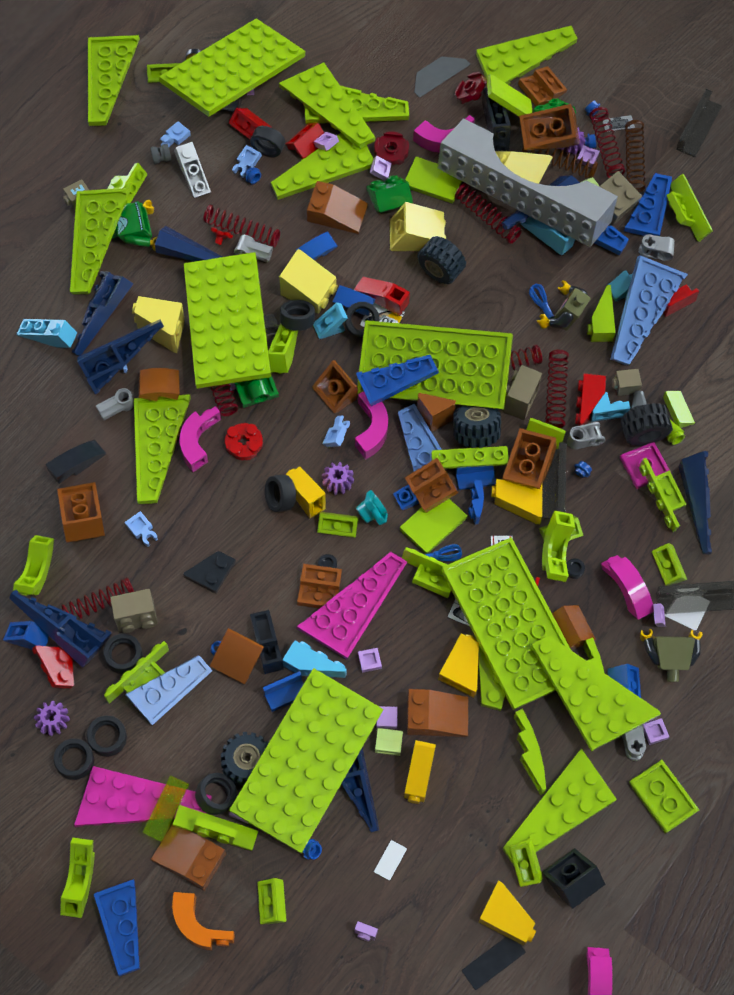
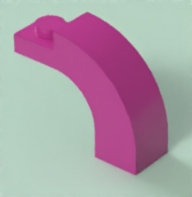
(431, 137)
(191, 431)
(375, 436)
(631, 584)
(599, 971)

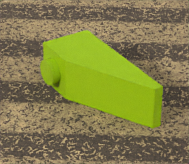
(602, 322)
(282, 350)

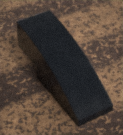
(75, 460)
(266, 636)

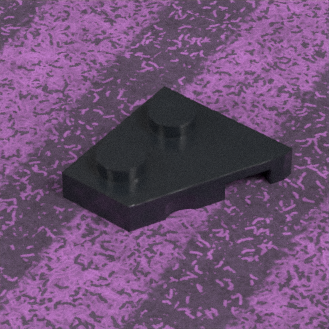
(211, 571)

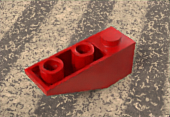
(386, 294)
(592, 390)

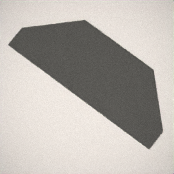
(437, 73)

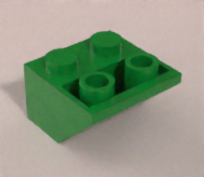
(389, 193)

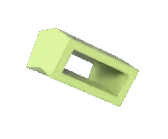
(388, 741)

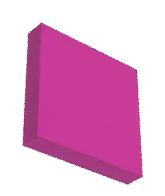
(632, 460)

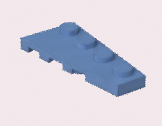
(417, 437)
(164, 691)

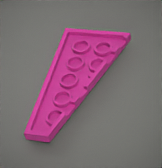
(348, 614)
(122, 799)

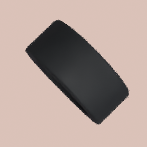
(275, 141)
(359, 305)
(297, 323)
(276, 485)
(113, 642)
(99, 722)
(66, 745)
(227, 785)

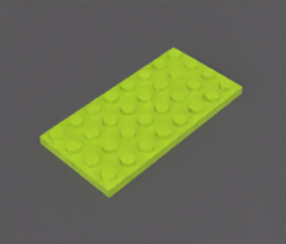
(232, 67)
(226, 320)
(469, 362)
(506, 617)
(306, 760)

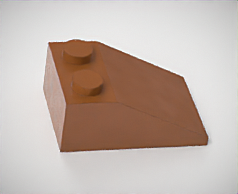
(550, 128)
(336, 208)
(530, 458)
(80, 512)
(437, 713)
(189, 856)

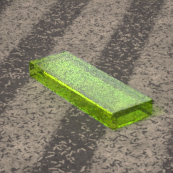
(166, 808)

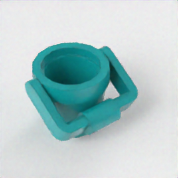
(372, 509)

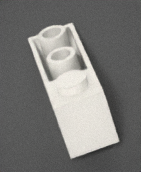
(192, 169)

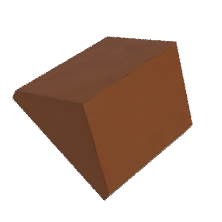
(336, 388)
(435, 410)
(573, 625)

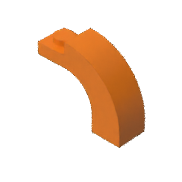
(184, 916)

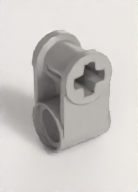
(658, 247)
(589, 436)
(636, 739)

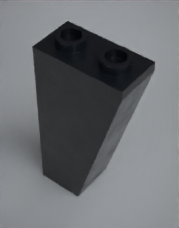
(496, 122)

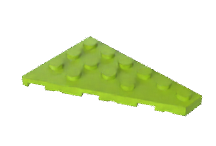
(593, 699)

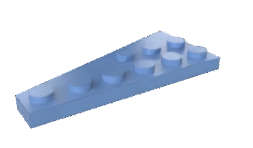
(646, 300)

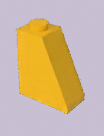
(308, 493)
(519, 499)
(462, 666)
(419, 772)
(507, 916)

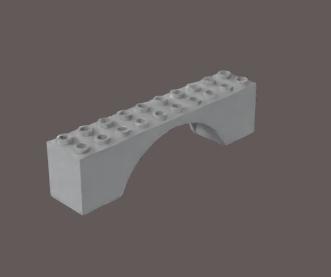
(575, 209)

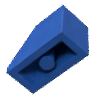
(25, 634)

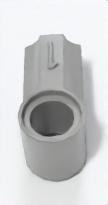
(248, 245)
(114, 405)

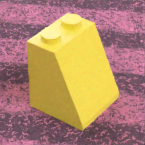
(525, 165)
(414, 227)
(307, 281)
(171, 314)

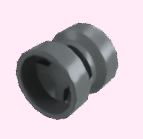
(164, 151)

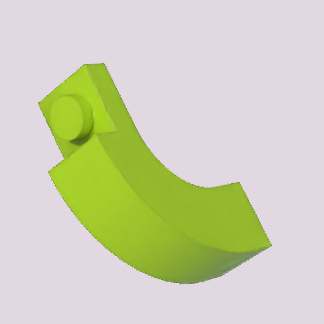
(555, 545)
(36, 567)
(79, 878)

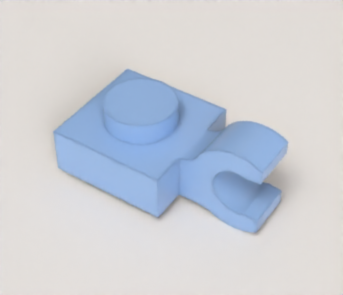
(176, 133)
(336, 433)

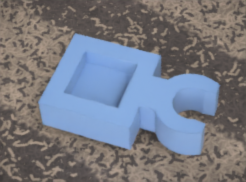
(247, 159)
(140, 527)

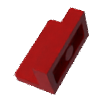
(246, 121)
(303, 140)
(681, 299)

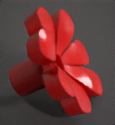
(220, 235)

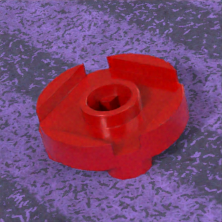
(241, 431)

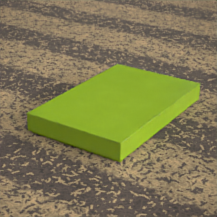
(508, 96)
(431, 181)
(431, 528)
(663, 796)

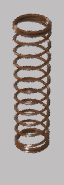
(636, 152)
(591, 174)

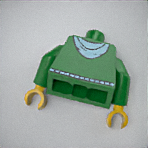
(134, 224)

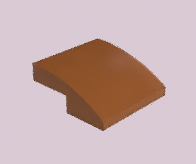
(542, 86)
(159, 382)
(431, 485)
(318, 585)
(236, 656)

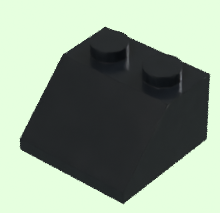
(574, 878)

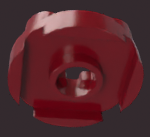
(471, 88)
(392, 139)

